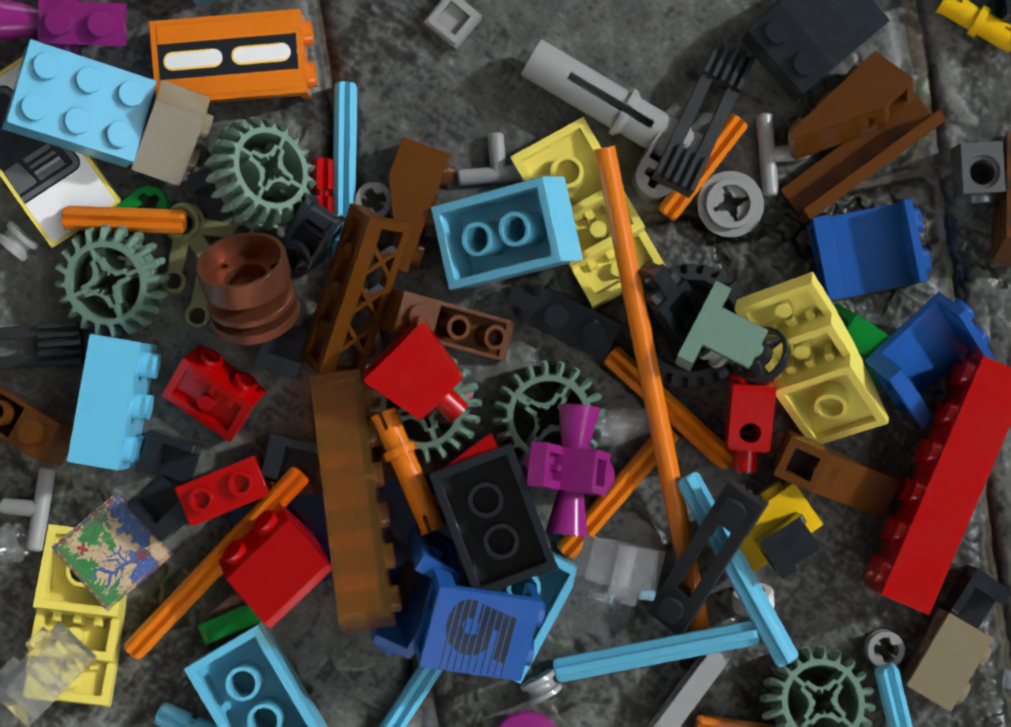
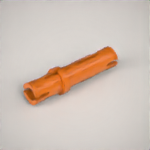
(408, 470)

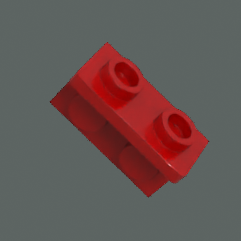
(213, 391)
(223, 490)

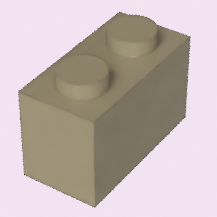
(172, 133)
(946, 660)

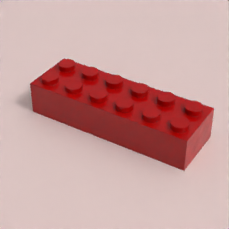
(943, 485)

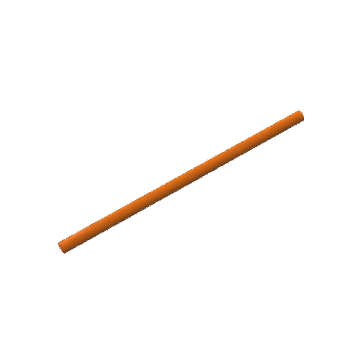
(647, 364)

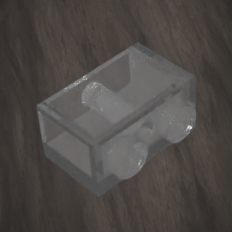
(618, 570)
(44, 673)

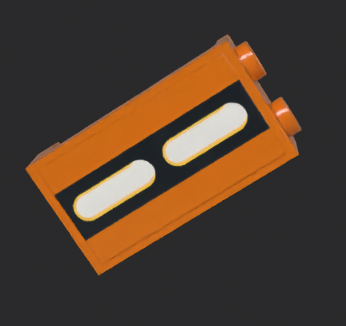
(236, 55)

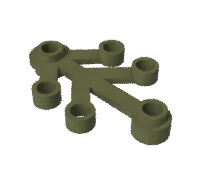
(196, 240)

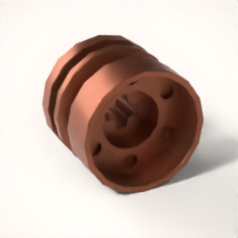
(248, 288)

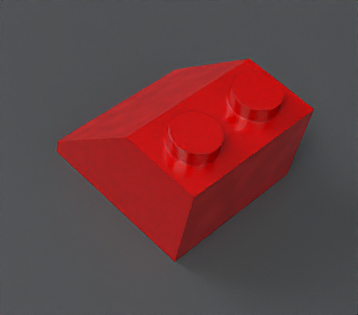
(275, 564)

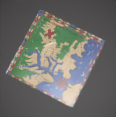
(111, 551)

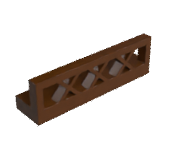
(857, 161)
(344, 286)

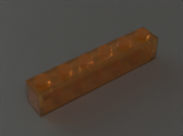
(353, 502)

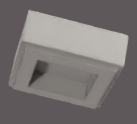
(453, 21)

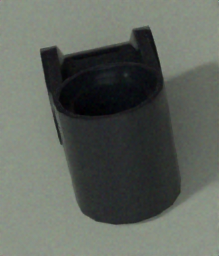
(312, 232)

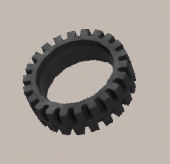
(704, 374)

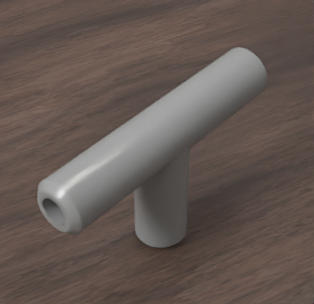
(770, 154)
(497, 172)
(36, 509)

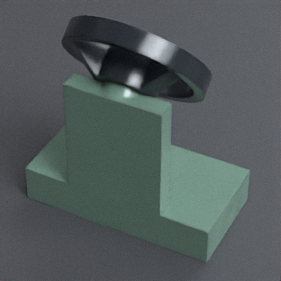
(733, 339)

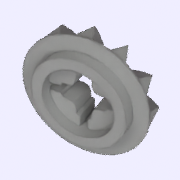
(738, 186)

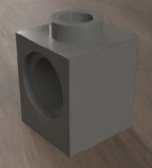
(990, 158)

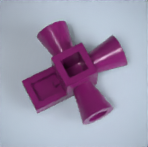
(65, 23)
(570, 469)

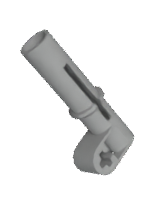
(551, 68)

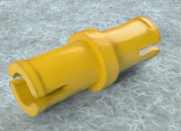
(978, 22)

